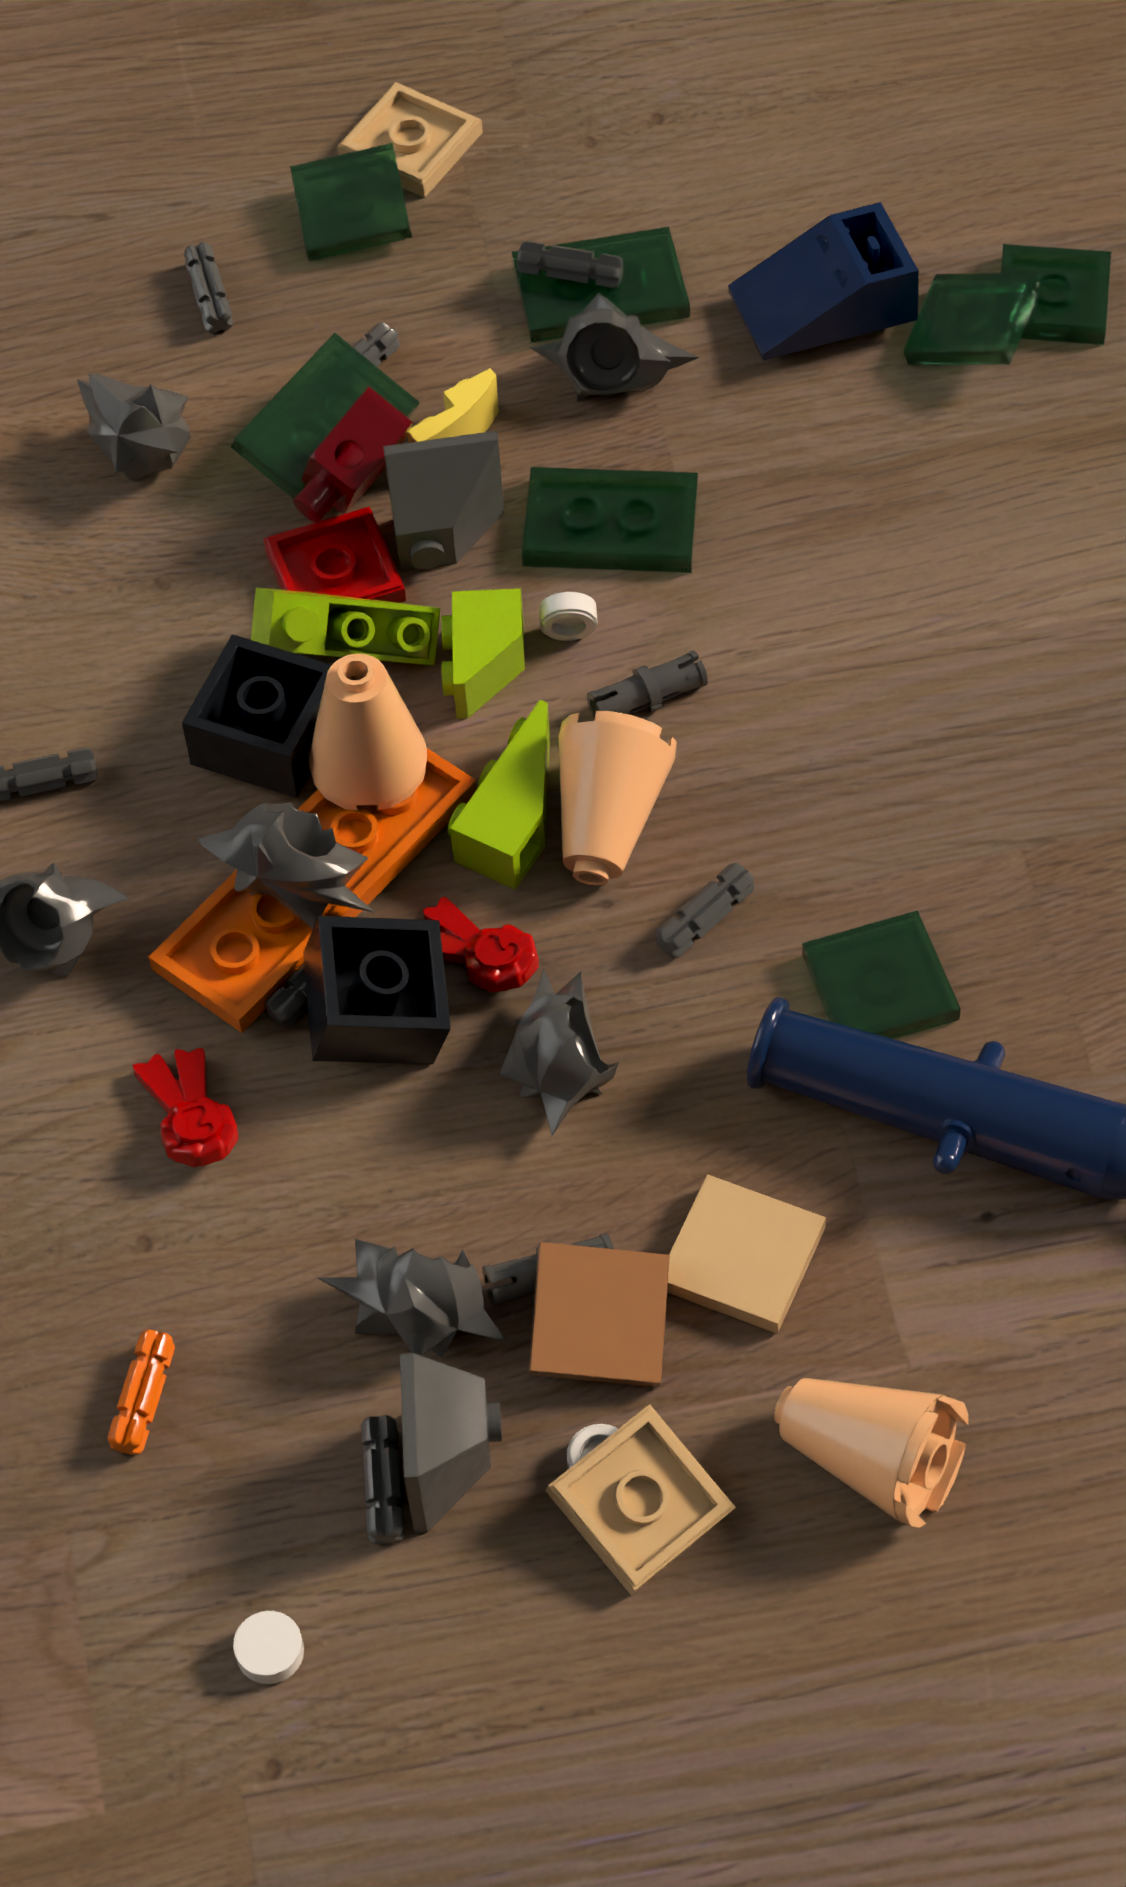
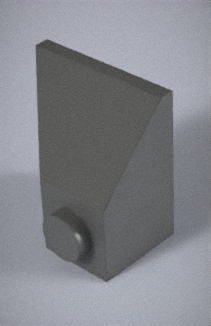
(443, 496)
(444, 1435)

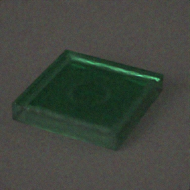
(351, 202)
(1071, 293)
(972, 319)
(882, 978)

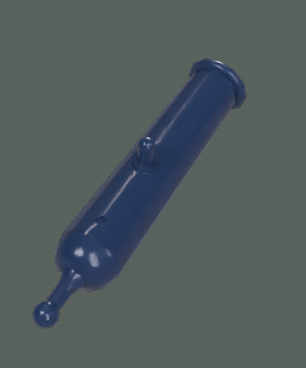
(947, 1099)

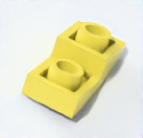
(468, 410)

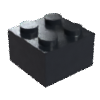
(257, 716)
(376, 990)

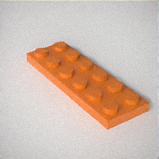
(247, 946)

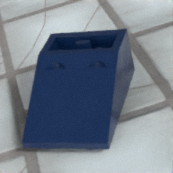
(829, 284)

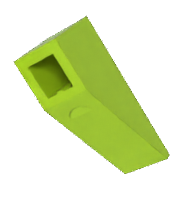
(345, 626)
(507, 815)

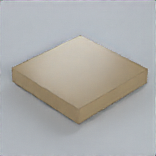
(424, 135)
(743, 1253)
(640, 1499)

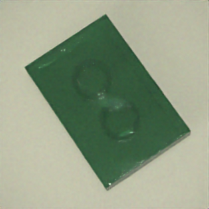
(648, 288)
(309, 408)
(610, 519)

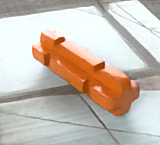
(141, 1392)

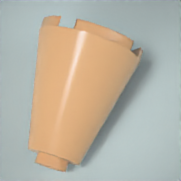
(365, 738)
(608, 789)
(878, 1441)

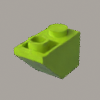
(485, 646)

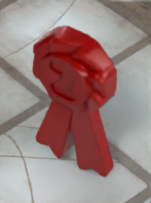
(492, 956)
(196, 1127)

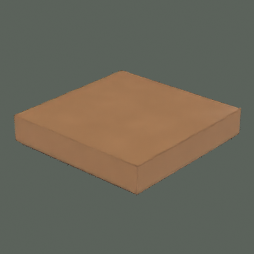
(599, 1314)

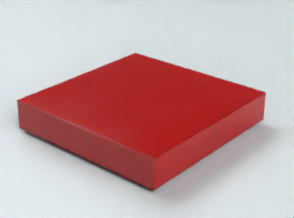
(336, 558)

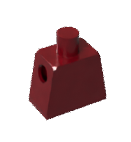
(351, 456)

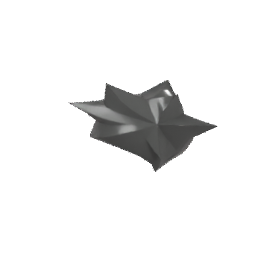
(611, 352)
(135, 425)
(289, 858)
(50, 918)
(557, 1050)
(416, 1297)

